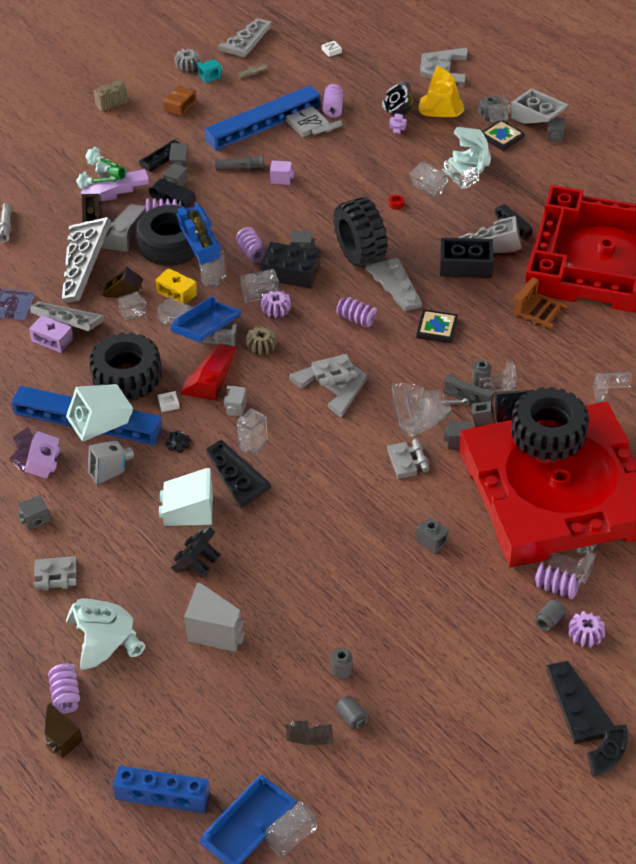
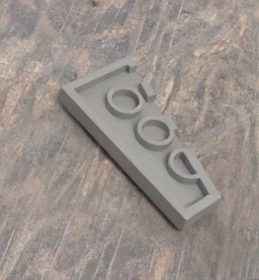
(246, 39)
(396, 282)
(73, 317)

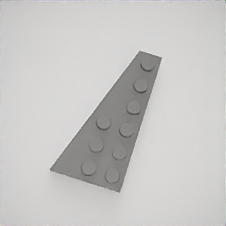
(81, 255)

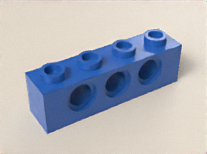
(161, 789)

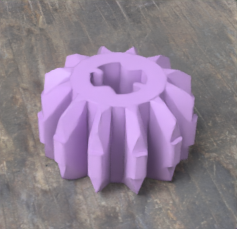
(276, 304)
(586, 629)

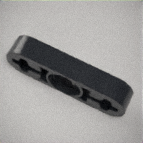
(524, 227)

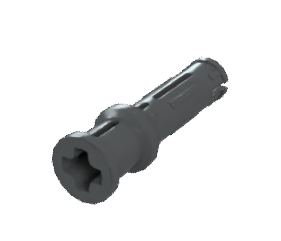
(250, 163)

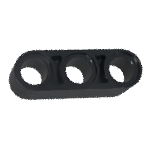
(167, 190)

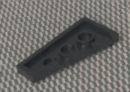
(238, 475)
(578, 705)

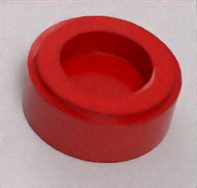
(396, 201)

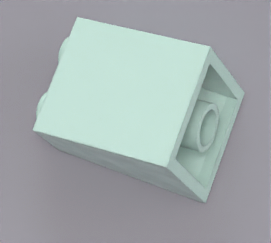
(98, 410)
(187, 500)

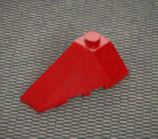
(210, 375)

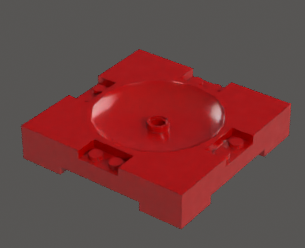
(586, 249)
(556, 503)

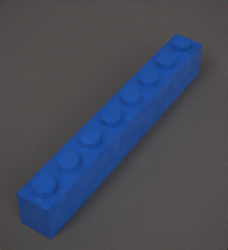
(260, 117)
(54, 408)

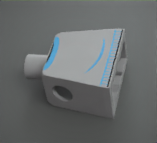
(107, 460)

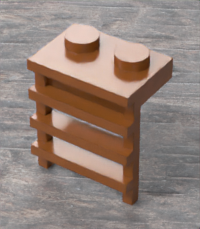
(529, 300)

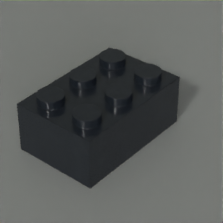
(466, 257)
(292, 264)

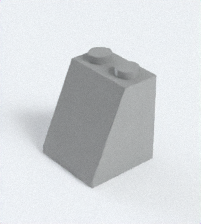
(213, 620)

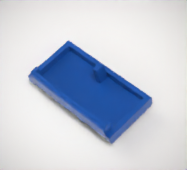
(204, 319)
(244, 822)

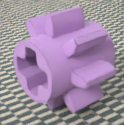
(397, 123)

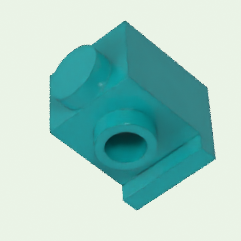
(209, 70)

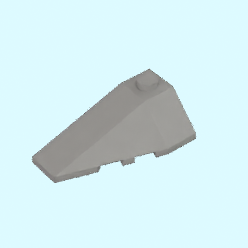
(123, 228)
(504, 235)

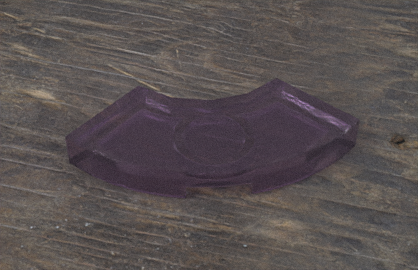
(23, 441)

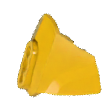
(442, 96)

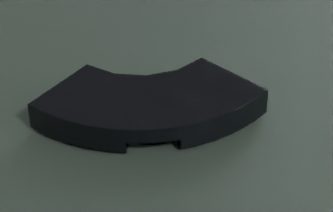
(610, 751)

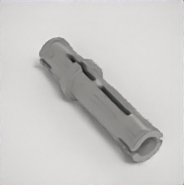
(5, 224)

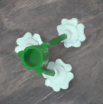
(103, 168)

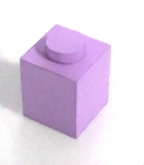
(281, 172)

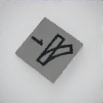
(305, 121)

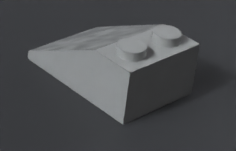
(536, 107)

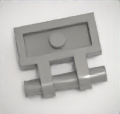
(334, 370)
(402, 459)
(55, 568)

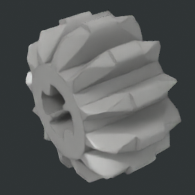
(187, 60)

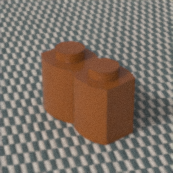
(179, 100)

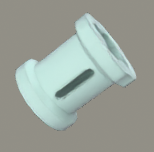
(133, 645)

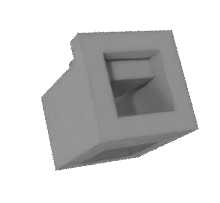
(235, 400)

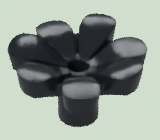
(178, 440)

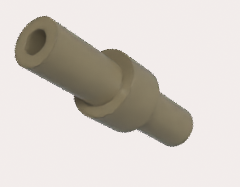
(252, 70)

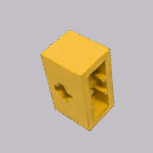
(176, 286)

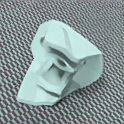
(476, 156)
(104, 628)

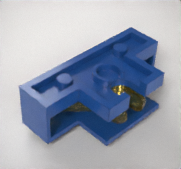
(197, 232)

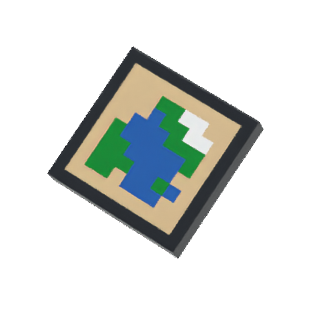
(503, 135)
(437, 326)

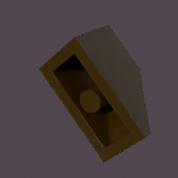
(91, 207)
(123, 284)
(60, 732)

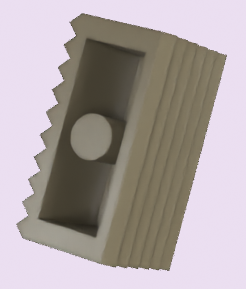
(111, 95)

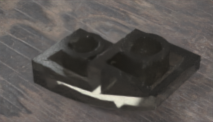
(301, 733)

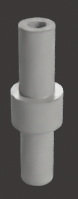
(327, 127)

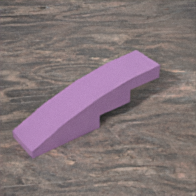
(110, 189)

